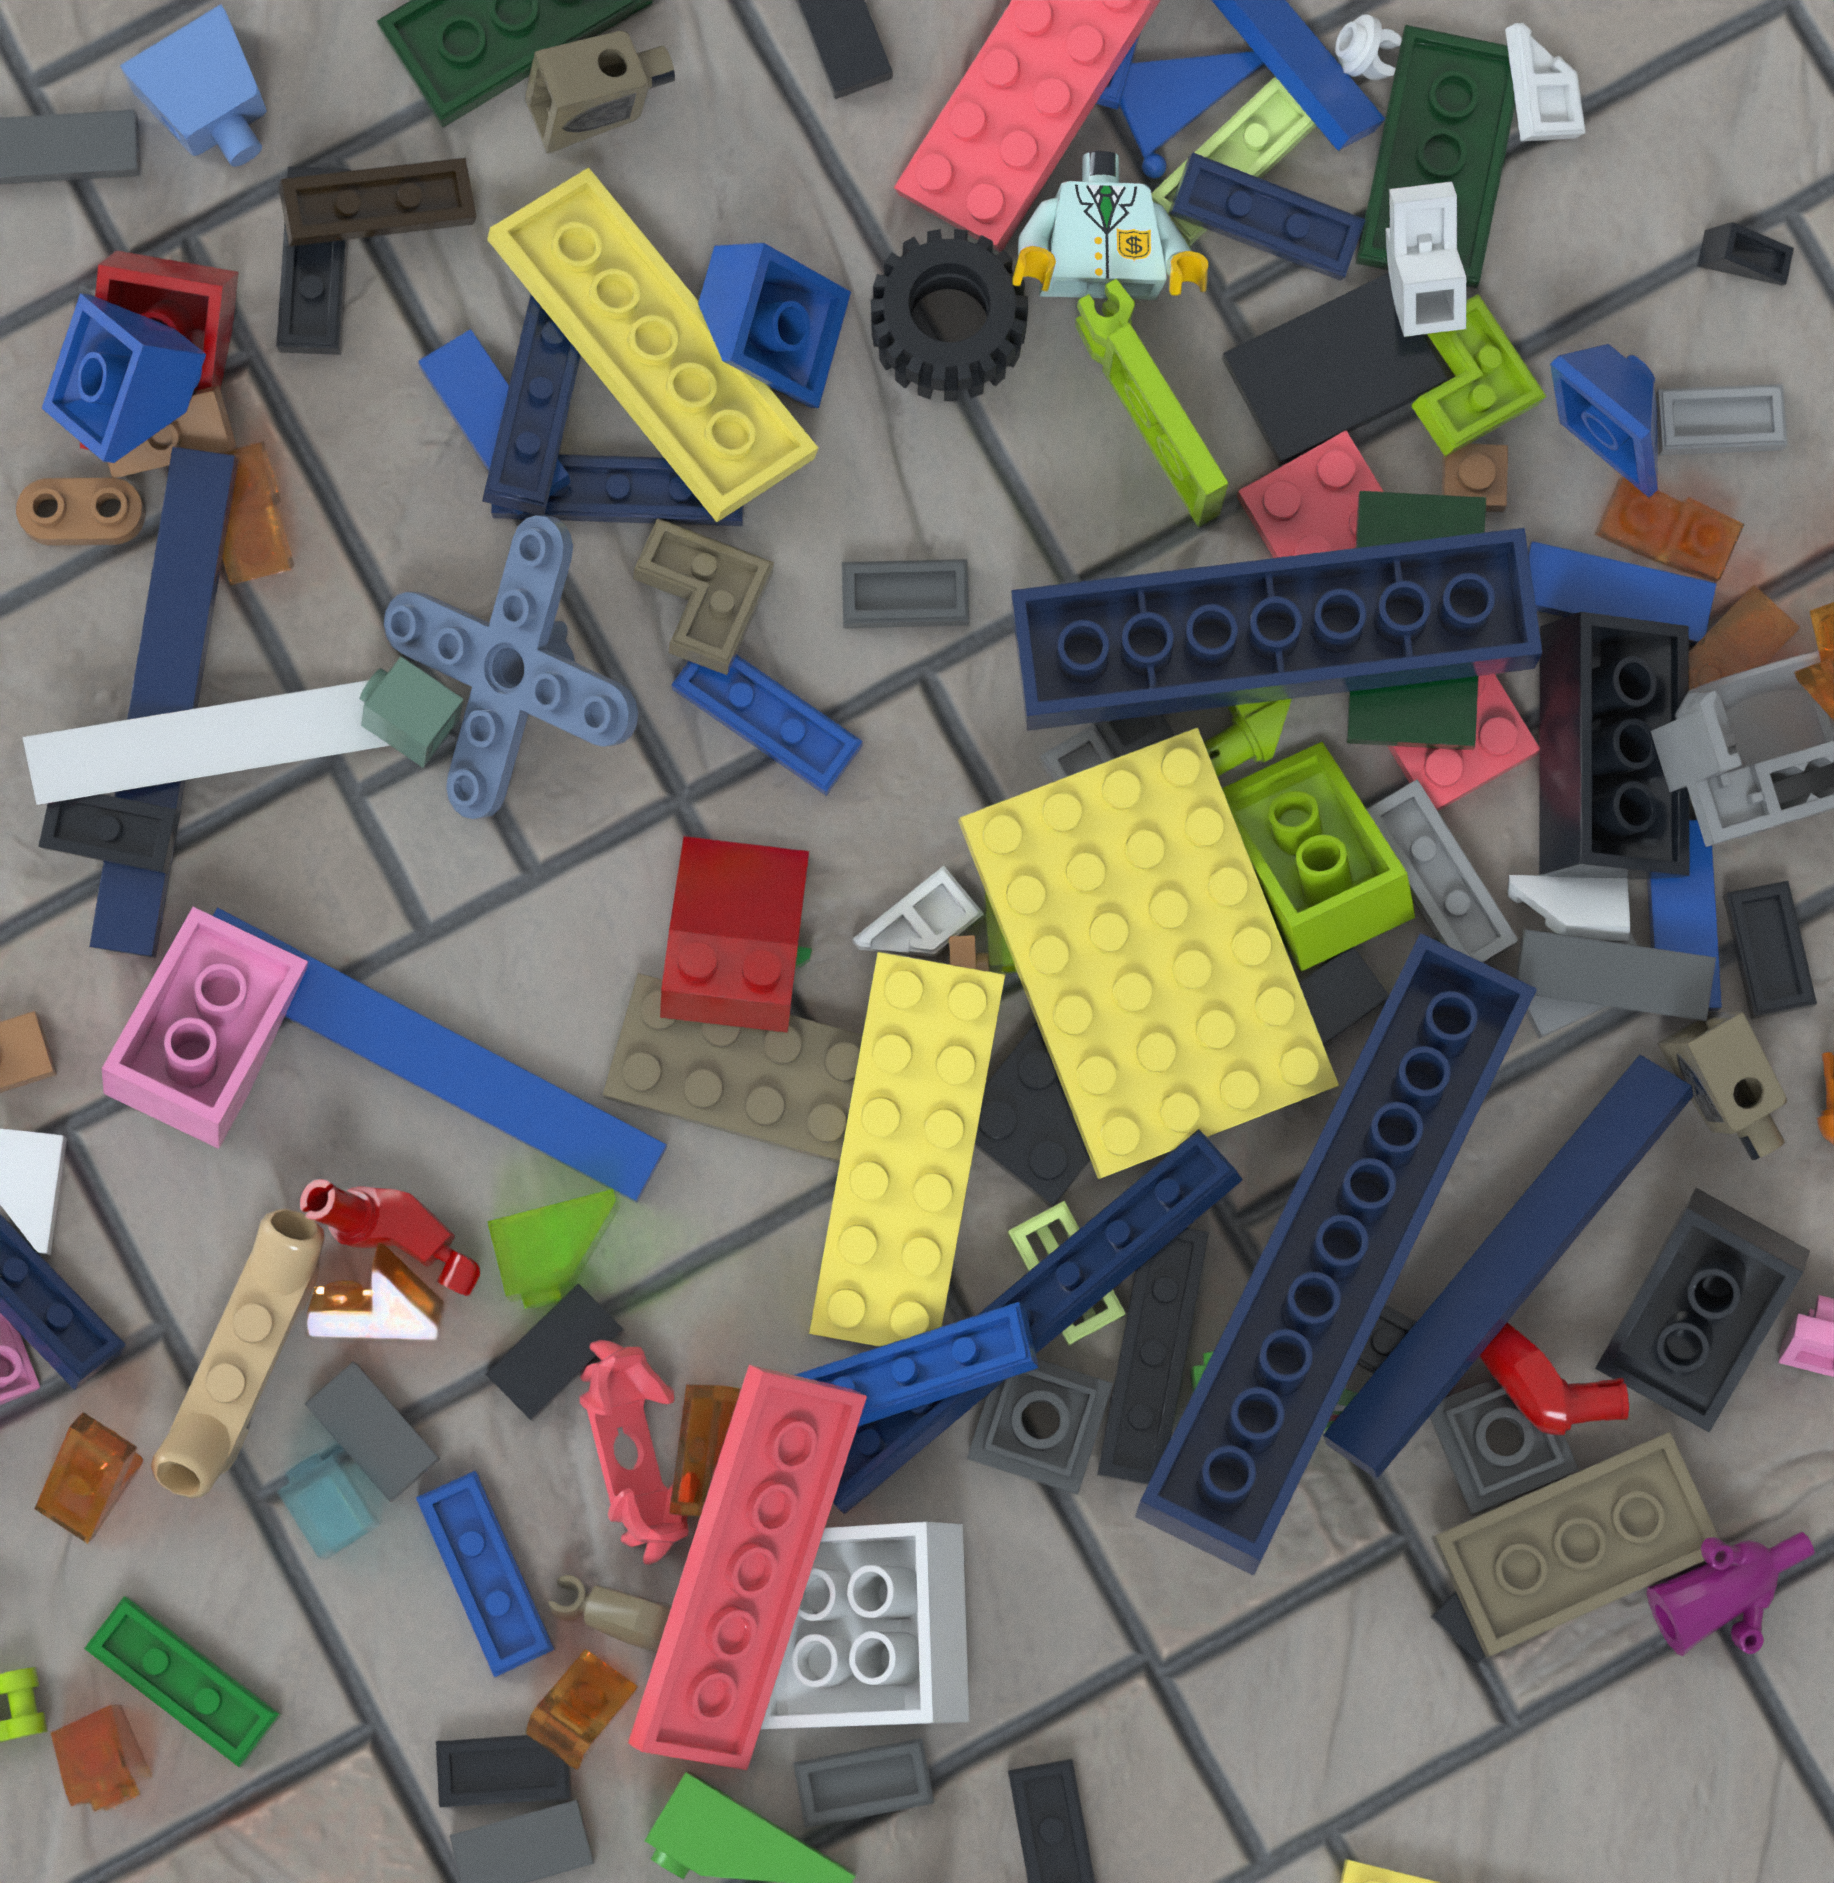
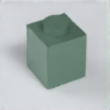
(409, 710)

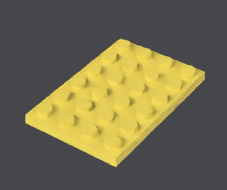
(1147, 952)

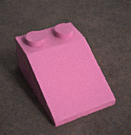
(203, 1027)

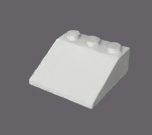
(878, 1632)

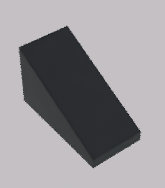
(1745, 254)

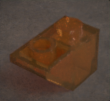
(100, 1759)

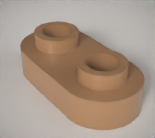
(78, 511)

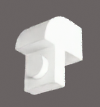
(1424, 259)

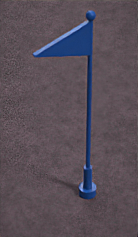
(1174, 92)

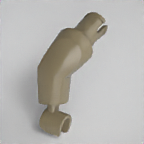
(615, 1613)

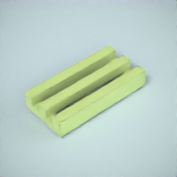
(1040, 1225)

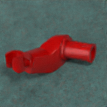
(391, 1217)
(1542, 1393)

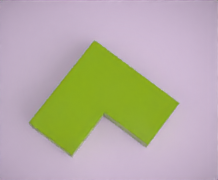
(1488, 383)

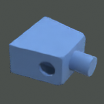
(201, 88)

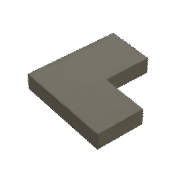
(716, 579)

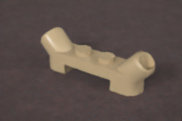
(241, 1355)

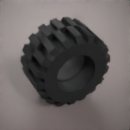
(959, 267)

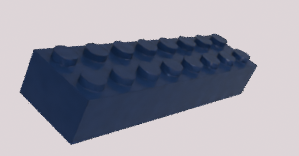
(1276, 629)

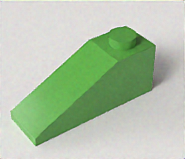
(726, 1839)

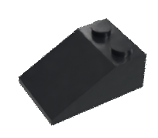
(1703, 1309)

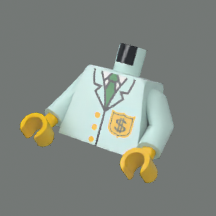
(1104, 234)

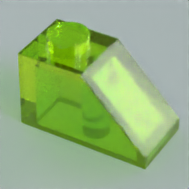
(550, 1246)

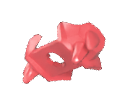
(616, 1401)

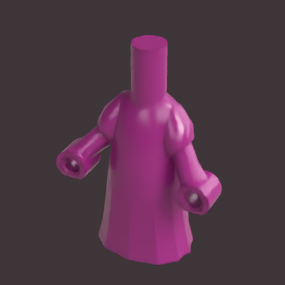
(1730, 1583)

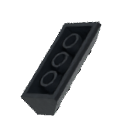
(1599, 770)

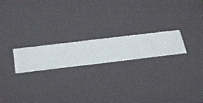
(197, 743)

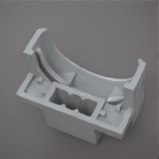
(1751, 751)

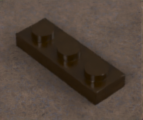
(377, 201)

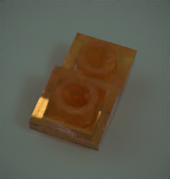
(1670, 531)
(255, 532)
(1741, 639)

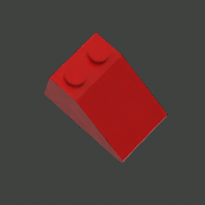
(180, 295)
(734, 934)

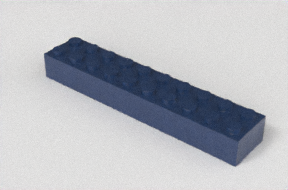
(1335, 1255)

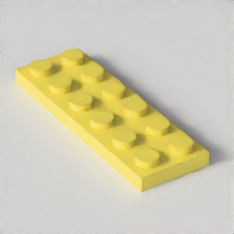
(650, 344)
(906, 1150)

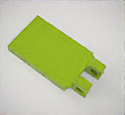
(1151, 402)

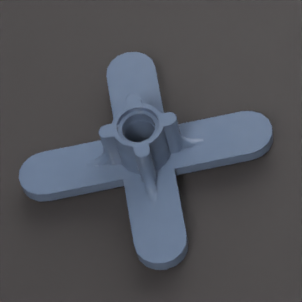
(513, 665)

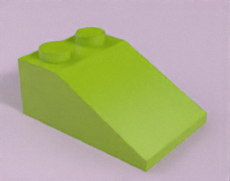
(1318, 856)

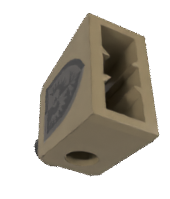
(592, 87)
(1716, 1058)

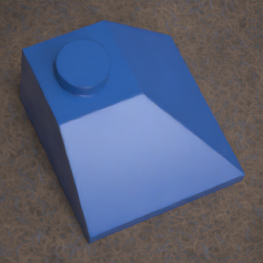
(773, 318)
(120, 378)
(1611, 410)

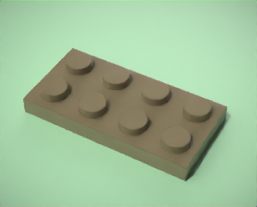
(737, 1079)
(1576, 1544)

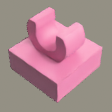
(1811, 1339)

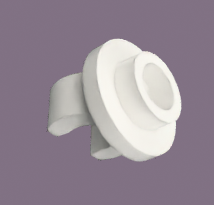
(1359, 46)

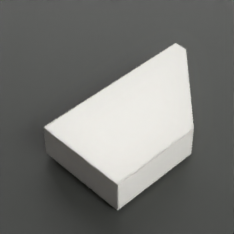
(923, 919)
(31, 1183)

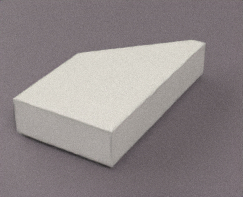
(1543, 90)
(1577, 905)

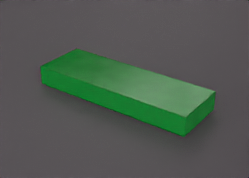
(182, 1681)

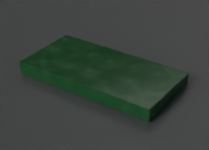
(479, 48)
(1443, 125)
(1424, 713)

